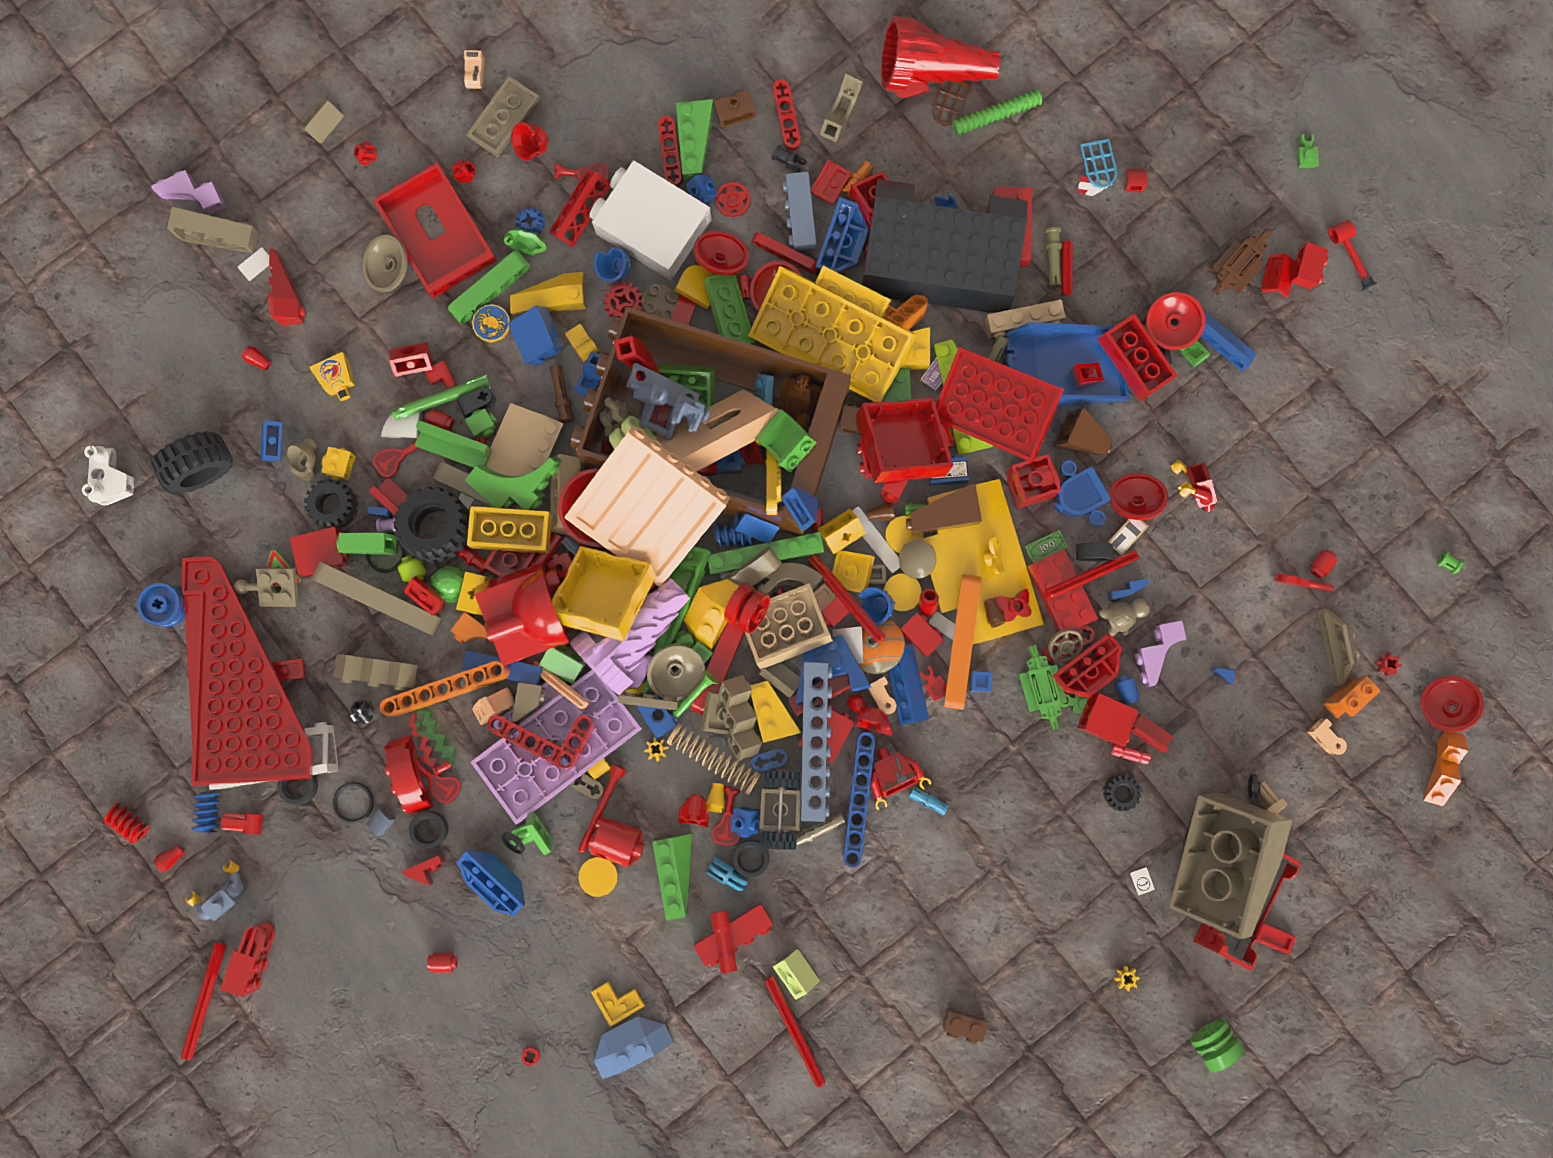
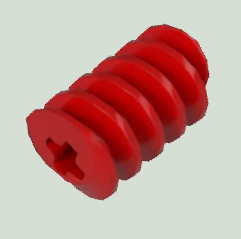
(125, 824)

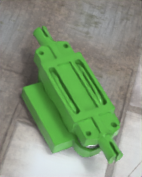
(1041, 689)

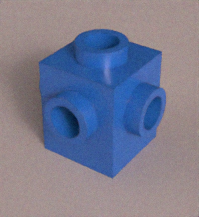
(702, 188)
(745, 821)

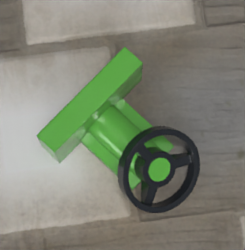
(531, 831)

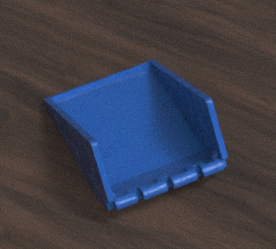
(1052, 351)

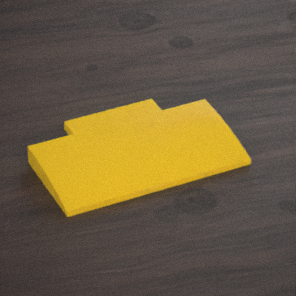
(834, 327)
(962, 552)

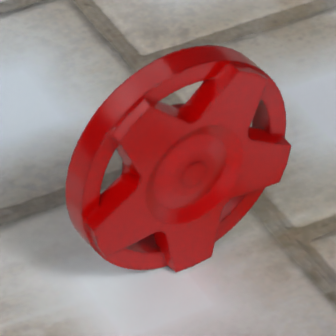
(732, 199)

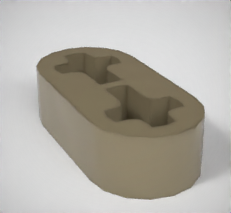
(587, 791)

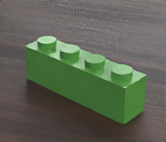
(673, 870)

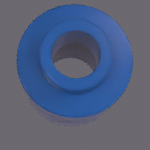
(1127, 689)

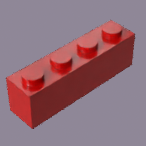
(741, 930)

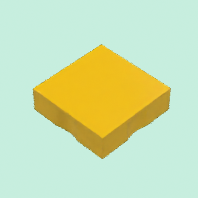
(602, 593)

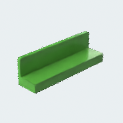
(451, 445)

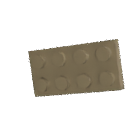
(507, 108)

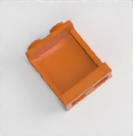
(1351, 696)

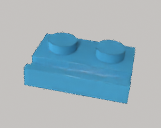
(764, 387)

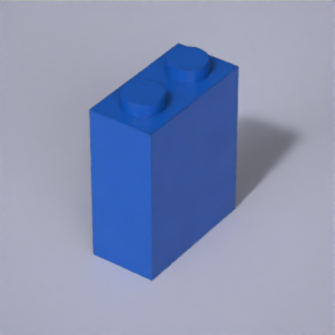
(536, 335)

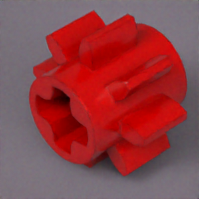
(365, 153)
(464, 171)
(1392, 666)

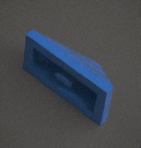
(801, 506)

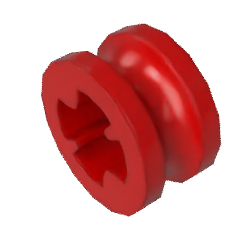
(535, 1059)

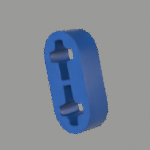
(767, 755)

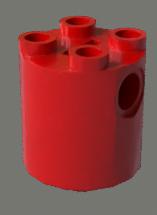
(617, 842)

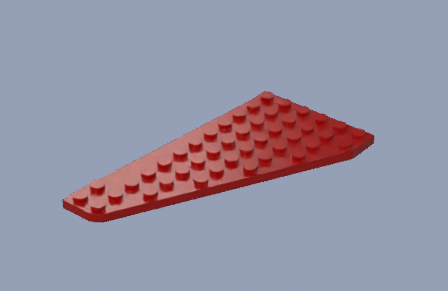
(237, 704)

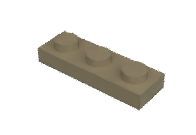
(648, 701)

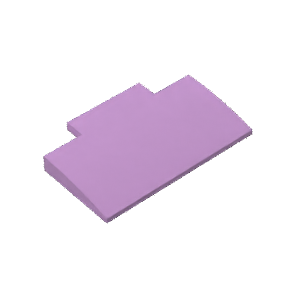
(527, 781)

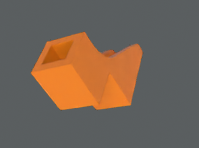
(1446, 771)

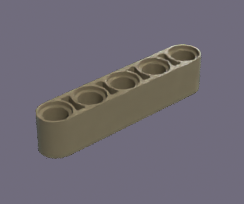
(755, 568)

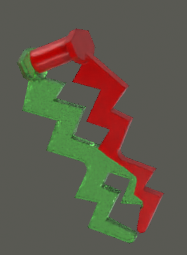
(428, 734)

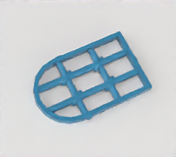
(1102, 156)

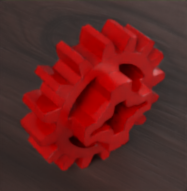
(616, 297)

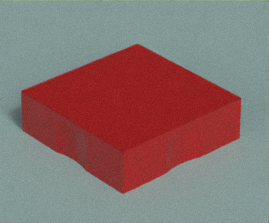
(904, 440)

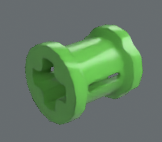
(1450, 562)

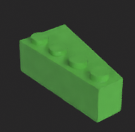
(694, 130)

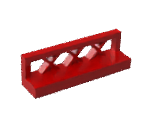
(573, 206)

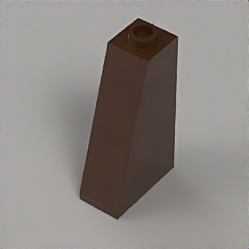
(949, 512)

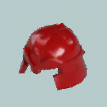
(529, 140)

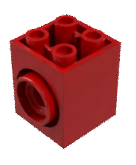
(1033, 481)

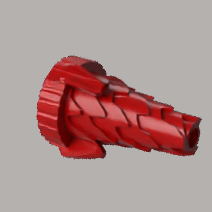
(918, 56)

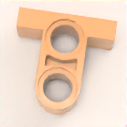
(493, 705)

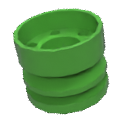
(1217, 1045)

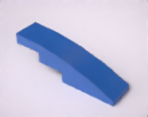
(519, 671)

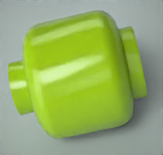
(410, 568)

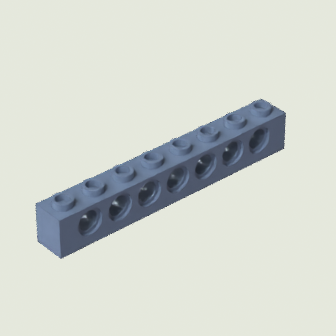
(809, 811)

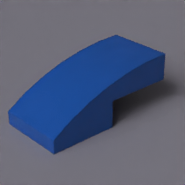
(1131, 587)

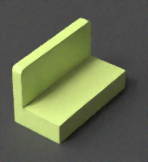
(796, 974)

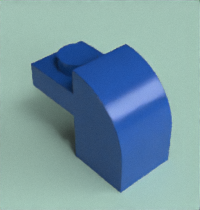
(588, 378)

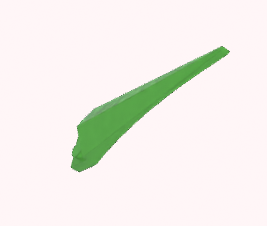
(688, 576)

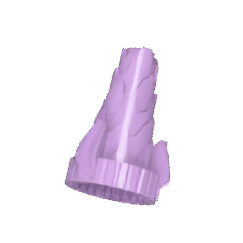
(624, 662)

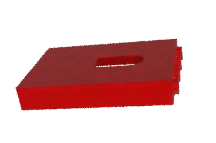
(450, 256)

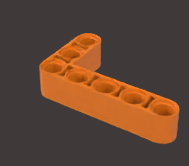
(908, 313)

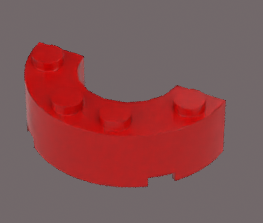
(405, 776)

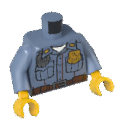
(220, 899)

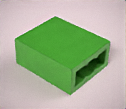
(367, 544)

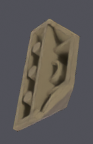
(1338, 645)

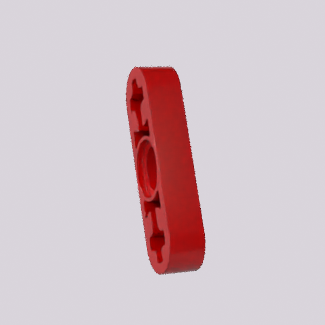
(1090, 637)

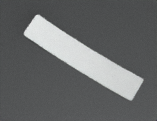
(877, 542)

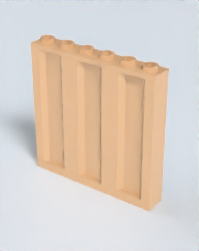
(647, 504)

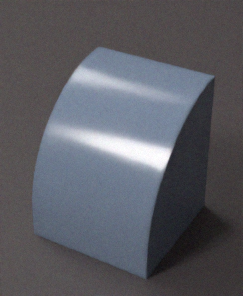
(380, 822)

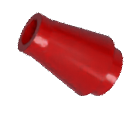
(255, 357)
(168, 858)

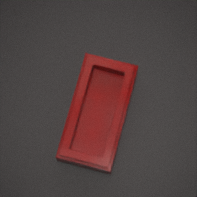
(1274, 938)

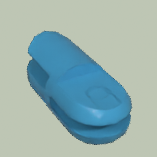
(726, 874)

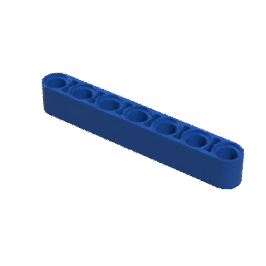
(860, 809)

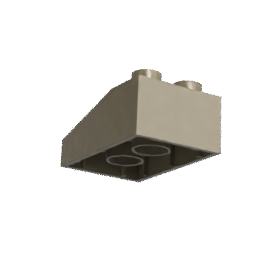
(1229, 863)

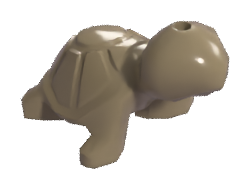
(1123, 615)

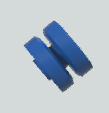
(161, 605)

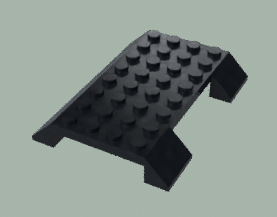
(943, 251)

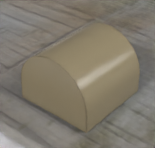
(878, 575)

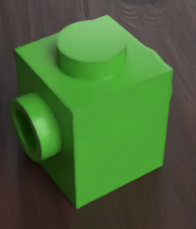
(482, 423)

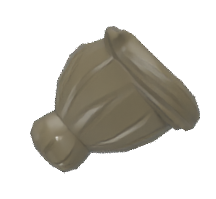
(303, 459)

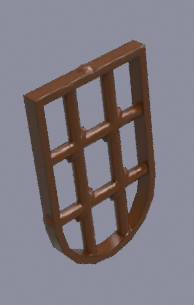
(943, 107)

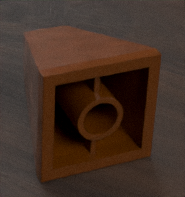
(1083, 434)

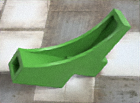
(505, 490)

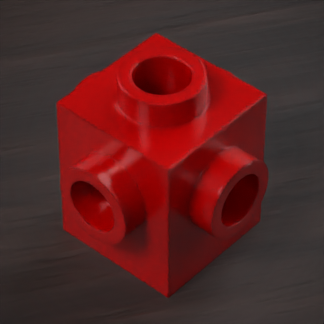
(564, 559)

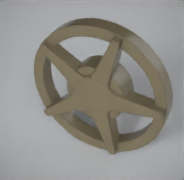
(1065, 645)

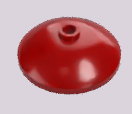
(721, 253)
(763, 279)
(1189, 316)
(1138, 496)
(1450, 692)

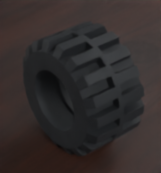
(320, 493)

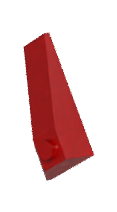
(283, 299)

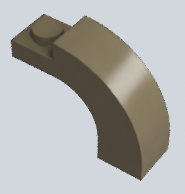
(843, 107)
(790, 575)

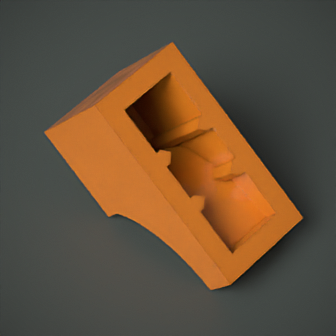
(468, 629)

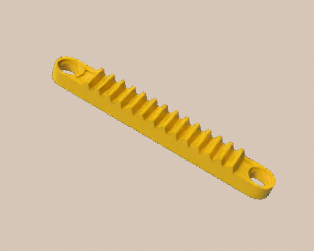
(773, 484)

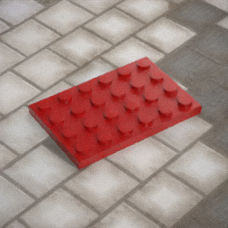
(997, 404)

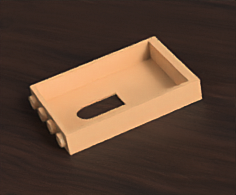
(709, 445)

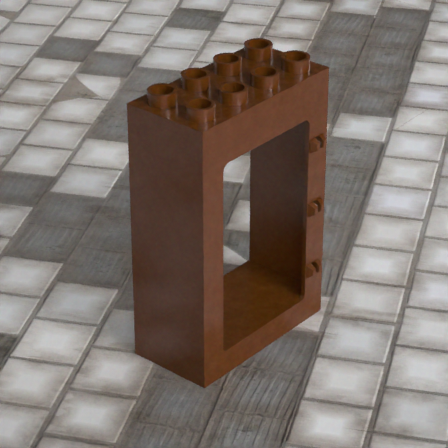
(736, 365)

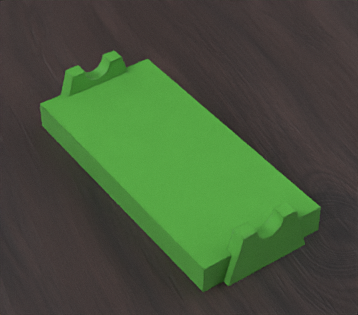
(728, 307)

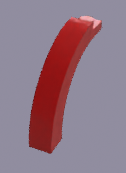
(631, 351)

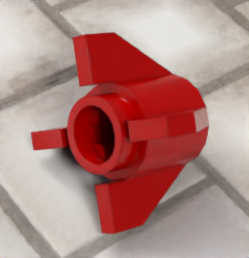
(694, 811)

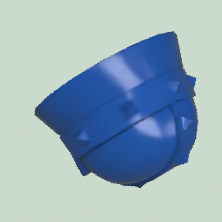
(613, 265)
(877, 604)

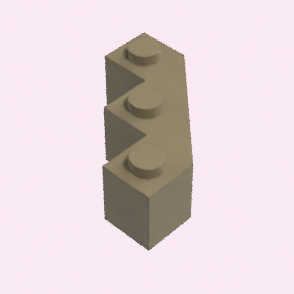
(375, 672)
(739, 718)

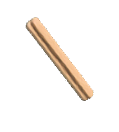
(563, 688)

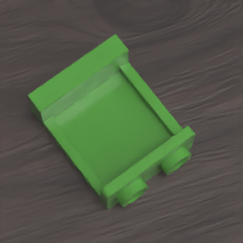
(785, 440)

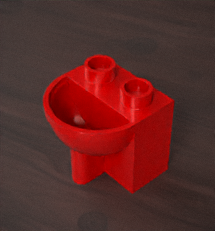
(522, 613)

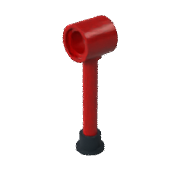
(1343, 233)

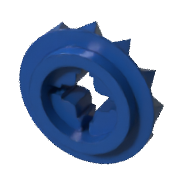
(537, 224)

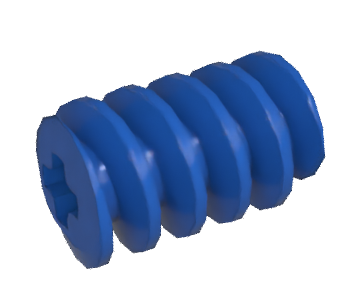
(730, 535)
(205, 812)

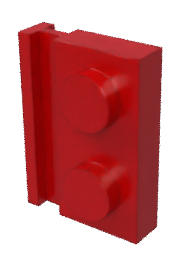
(830, 182)

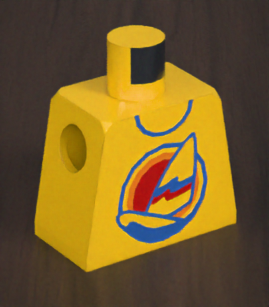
(335, 375)

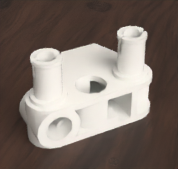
(104, 480)

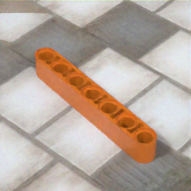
(962, 642)
(436, 689)

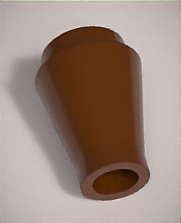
(881, 513)
(994, 615)

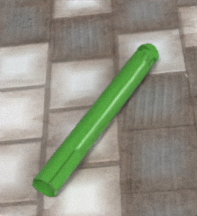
(441, 397)

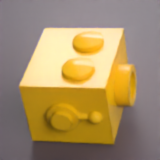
(338, 463)

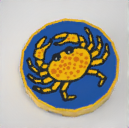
(491, 323)

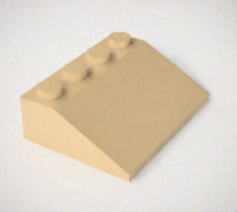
(523, 442)
(789, 628)

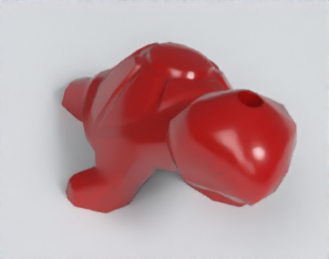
(869, 716)

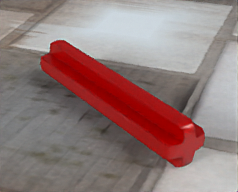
(1067, 262)

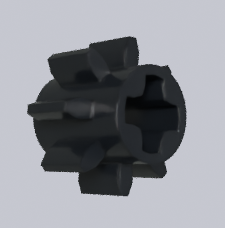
(362, 711)

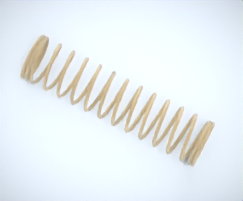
(756, 775)

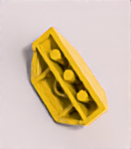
(706, 612)

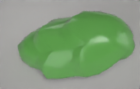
(525, 241)

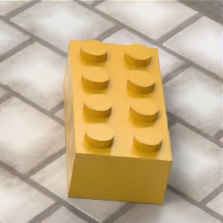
(509, 530)

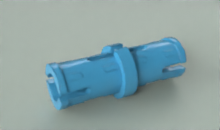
(928, 800)

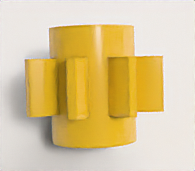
(655, 743)
(1131, 976)

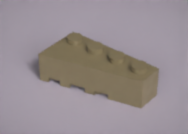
(212, 231)

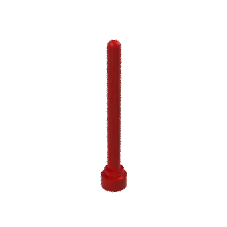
(616, 774)

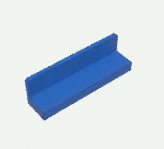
(1227, 343)
(908, 689)

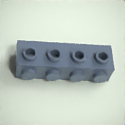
(800, 212)

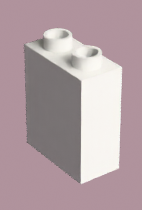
(650, 219)

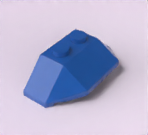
(844, 237)
(492, 881)

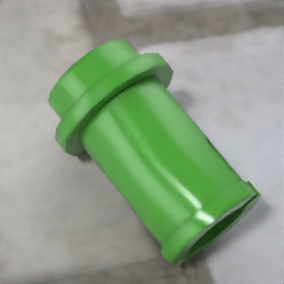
(911, 507)

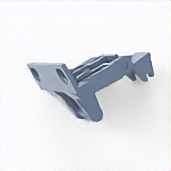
(662, 391)

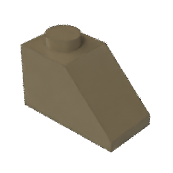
(527, 700)

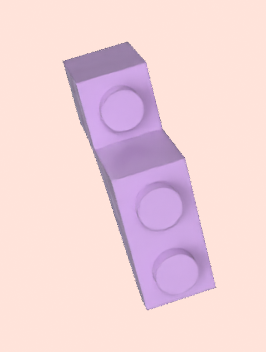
(183, 187)
(1152, 657)

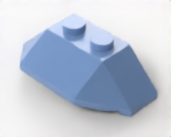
(630, 1045)

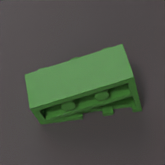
(697, 378)

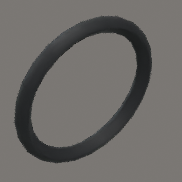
(390, 569)
(370, 804)

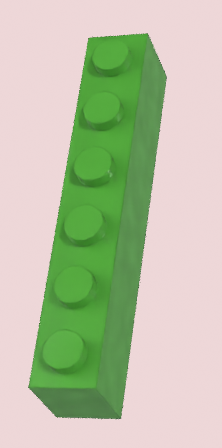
(785, 549)

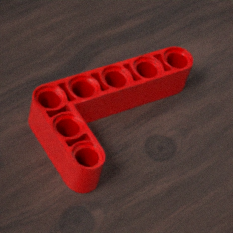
(542, 743)

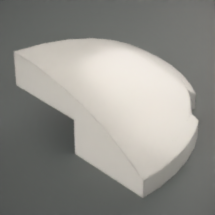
(402, 427)

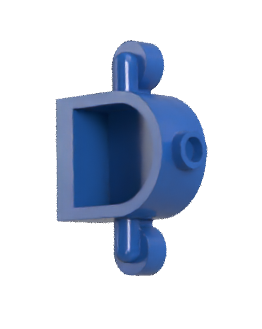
(1081, 494)

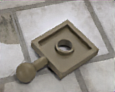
(265, 586)

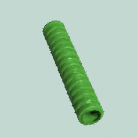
(997, 112)

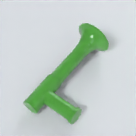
(683, 705)

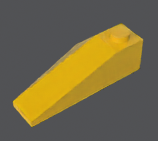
(557, 294)

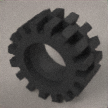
(1133, 798)

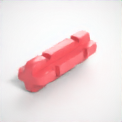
(1130, 754)

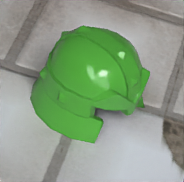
(448, 582)

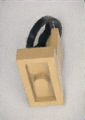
(1266, 793)

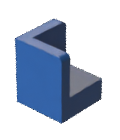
(981, 682)

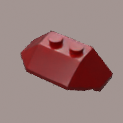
(1091, 668)

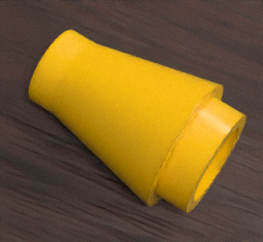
(716, 798)

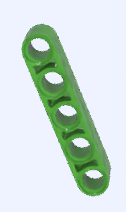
(489, 286)

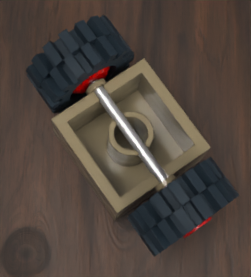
(780, 810)

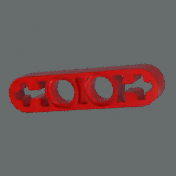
(786, 114)
(670, 151)
(784, 253)

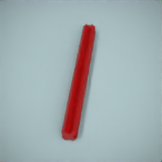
(1091, 574)
(846, 598)
(203, 1001)
(795, 1031)

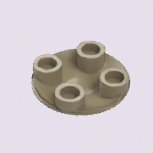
(659, 301)
(917, 559)

